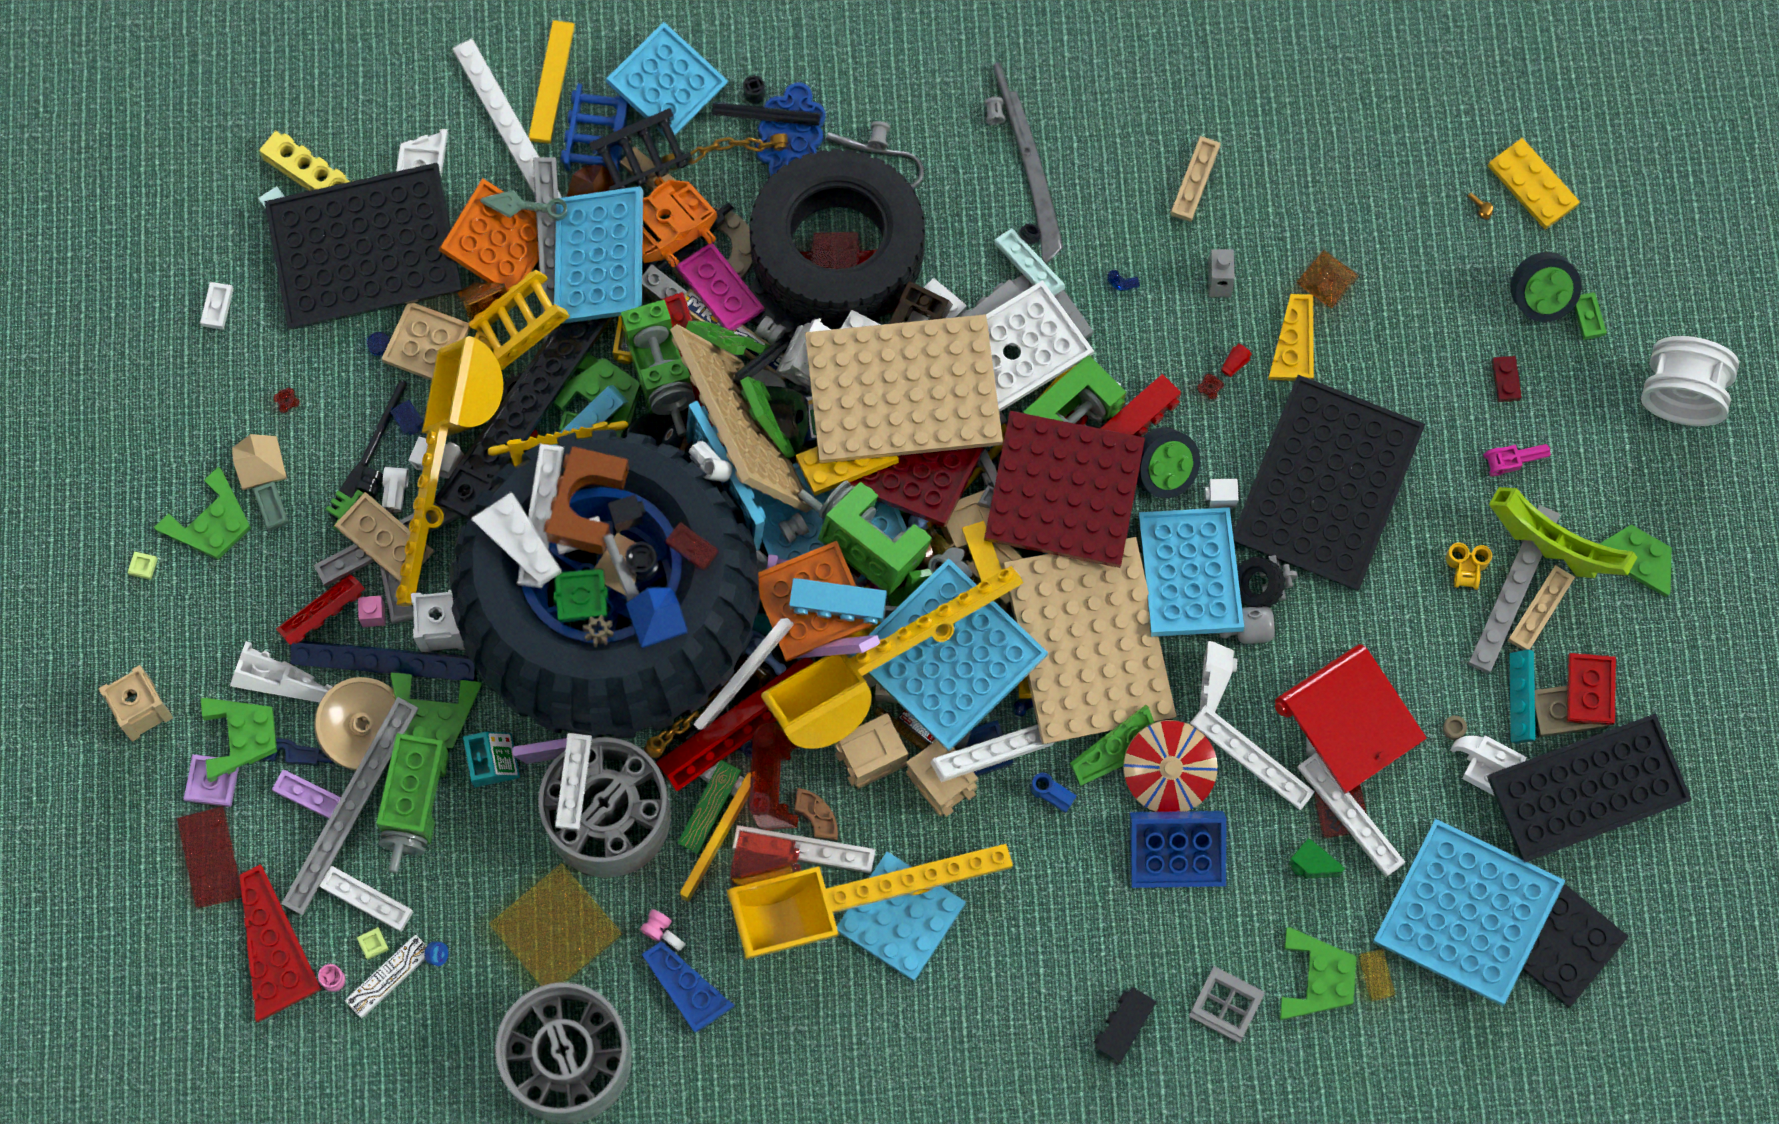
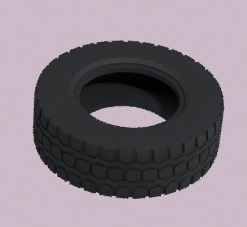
(826, 182)

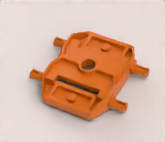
(688, 220)

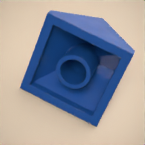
(656, 616)

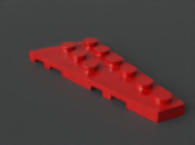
(276, 959)

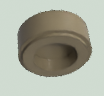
(1454, 727)

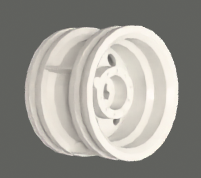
(1690, 381)

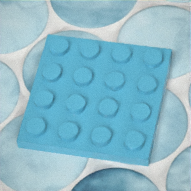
(667, 75)
(902, 928)

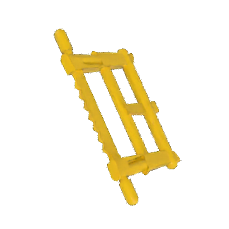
(517, 447)

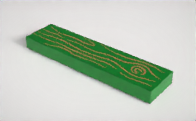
(709, 806)

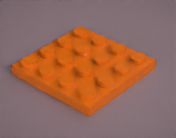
(490, 242)
(809, 630)

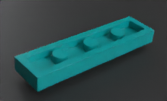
(1522, 696)

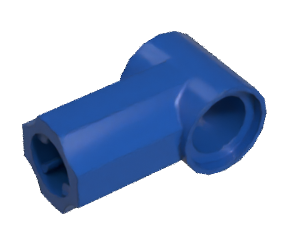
(1054, 794)

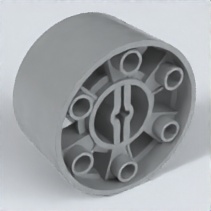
(619, 789)
(571, 1083)

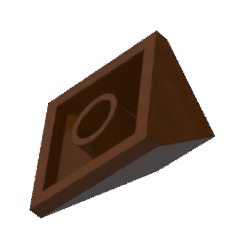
(590, 180)

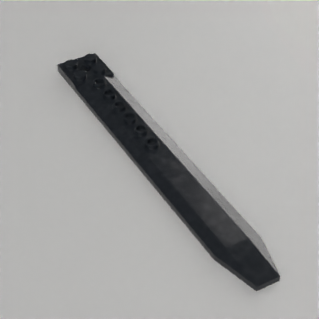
(522, 409)

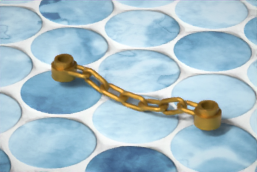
(777, 141)
(654, 751)

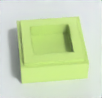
(142, 565)
(372, 943)

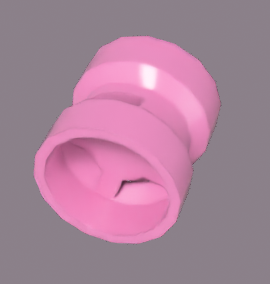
(656, 924)
(331, 973)

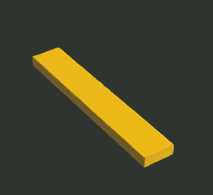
(551, 82)
(716, 839)

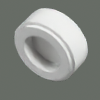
(673, 940)

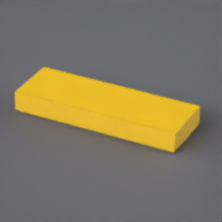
(981, 551)

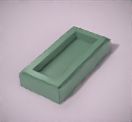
(270, 506)

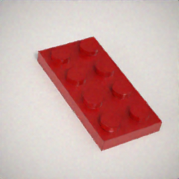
(317, 611)

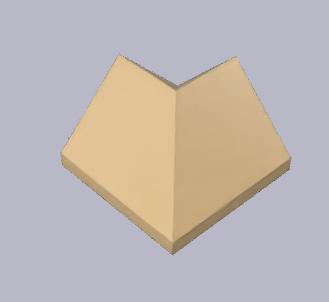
(258, 461)

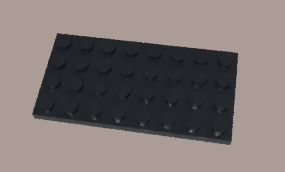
(1589, 788)

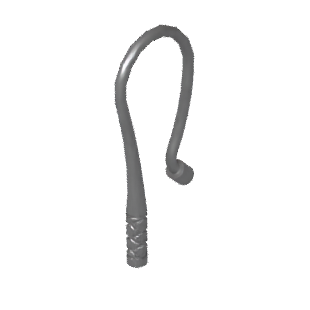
(863, 147)

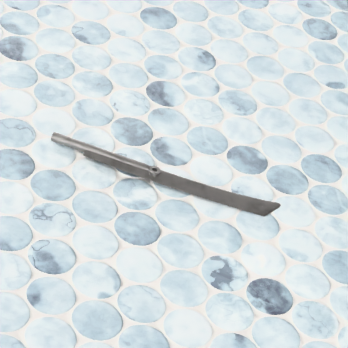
(1047, 222)

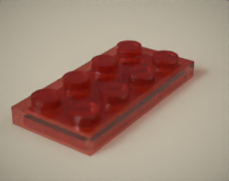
(210, 857)

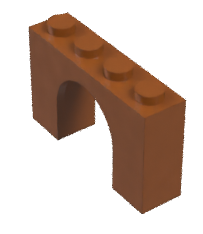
(582, 469)

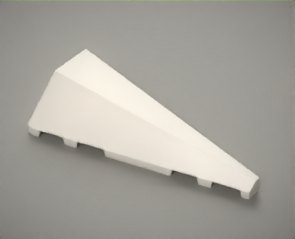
(263, 674)

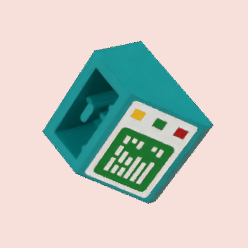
(491, 758)

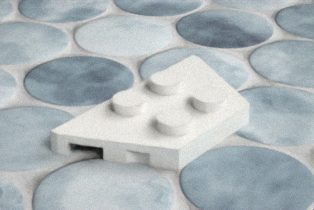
(423, 151)

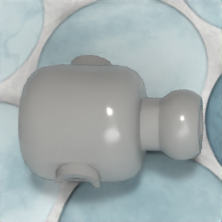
(1257, 626)

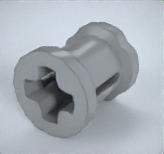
(994, 110)
(879, 134)

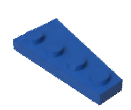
(688, 990)

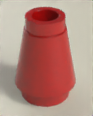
(1236, 360)

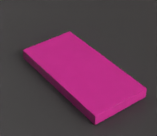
(719, 287)

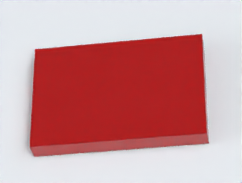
(1591, 689)

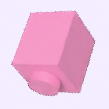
(371, 611)

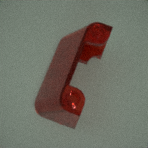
(768, 751)
(762, 858)

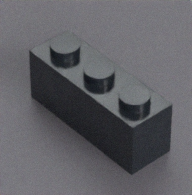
(1124, 1025)

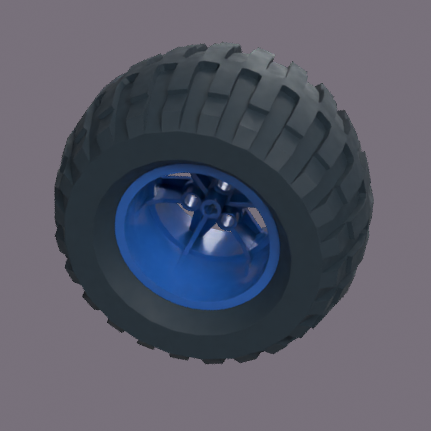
(619, 686)

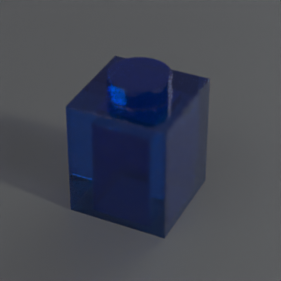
(406, 418)

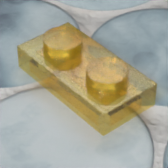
(1377, 975)

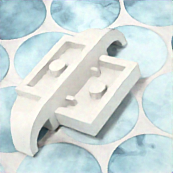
(1486, 758)

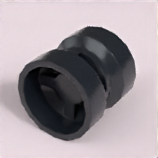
(755, 94)
(369, 481)

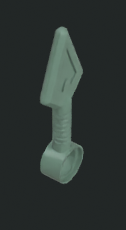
(510, 203)

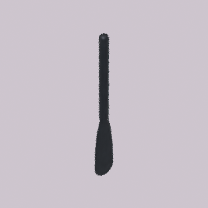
(349, 485)

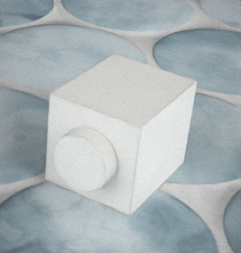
(1222, 493)

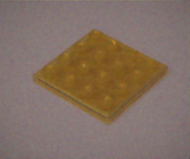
(555, 928)

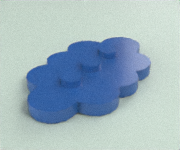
(801, 138)

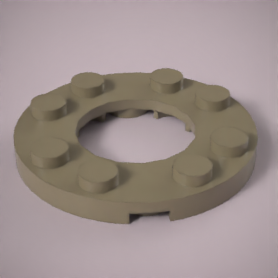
(739, 234)

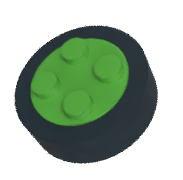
(1545, 287)
(1168, 463)

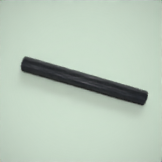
(766, 113)
(763, 359)

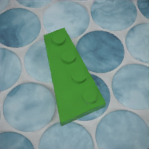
(1110, 750)

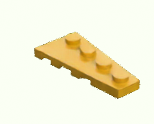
(1295, 344)

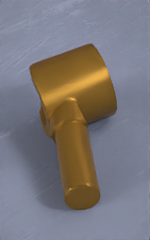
(1485, 208)

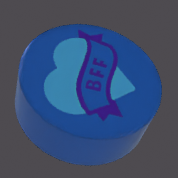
(436, 953)

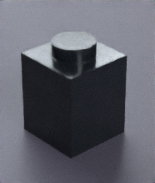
(627, 512)

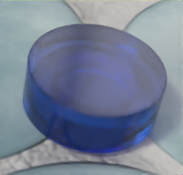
(378, 343)

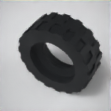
(1275, 582)

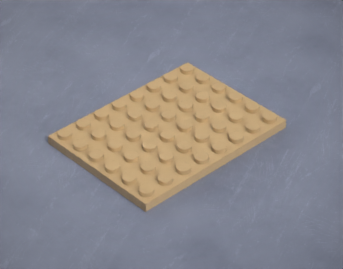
(903, 388)
(748, 444)
(1096, 642)

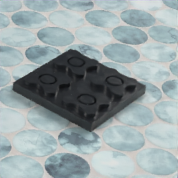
(1572, 947)

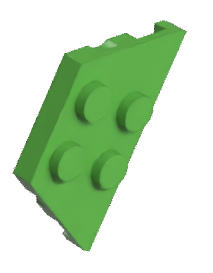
(1653, 559)

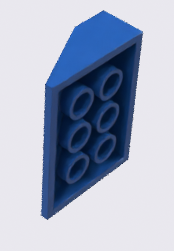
(1178, 849)

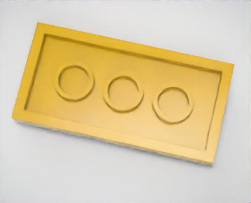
(1533, 183)
(830, 475)

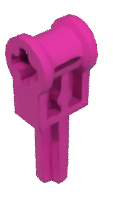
(1510, 459)

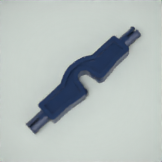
(298, 754)

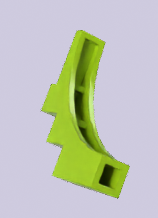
(1555, 542)

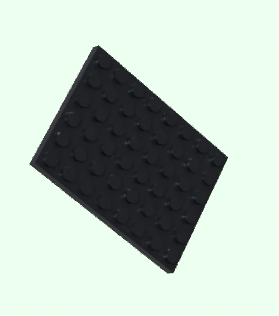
(362, 246)
(1328, 482)

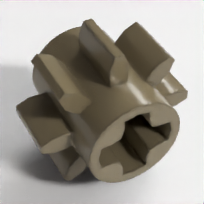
(603, 635)

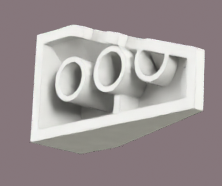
(1216, 674)

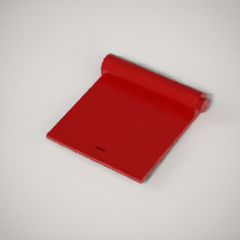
(1352, 717)

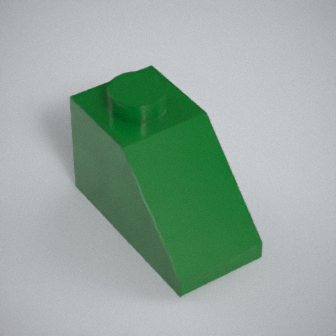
(1314, 862)

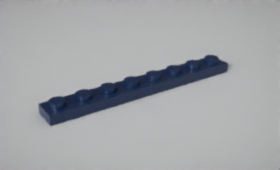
(382, 660)

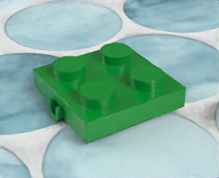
(581, 595)

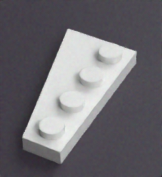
(514, 532)

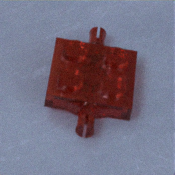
(836, 250)

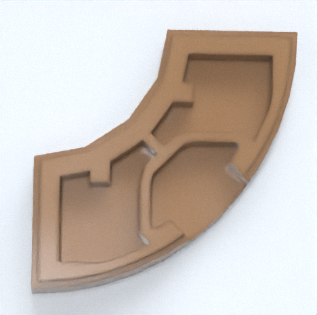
(817, 813)

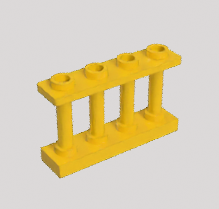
(535, 329)

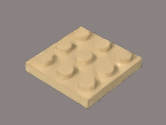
(419, 338)

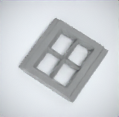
(1217, 1023)

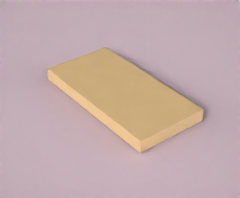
(378, 534)

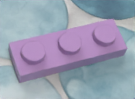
(306, 794)

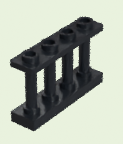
(643, 130)

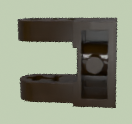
(921, 301)

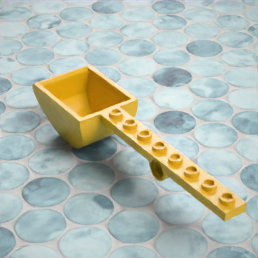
(461, 396)
(833, 697)
(800, 909)

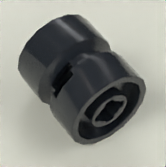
(641, 561)

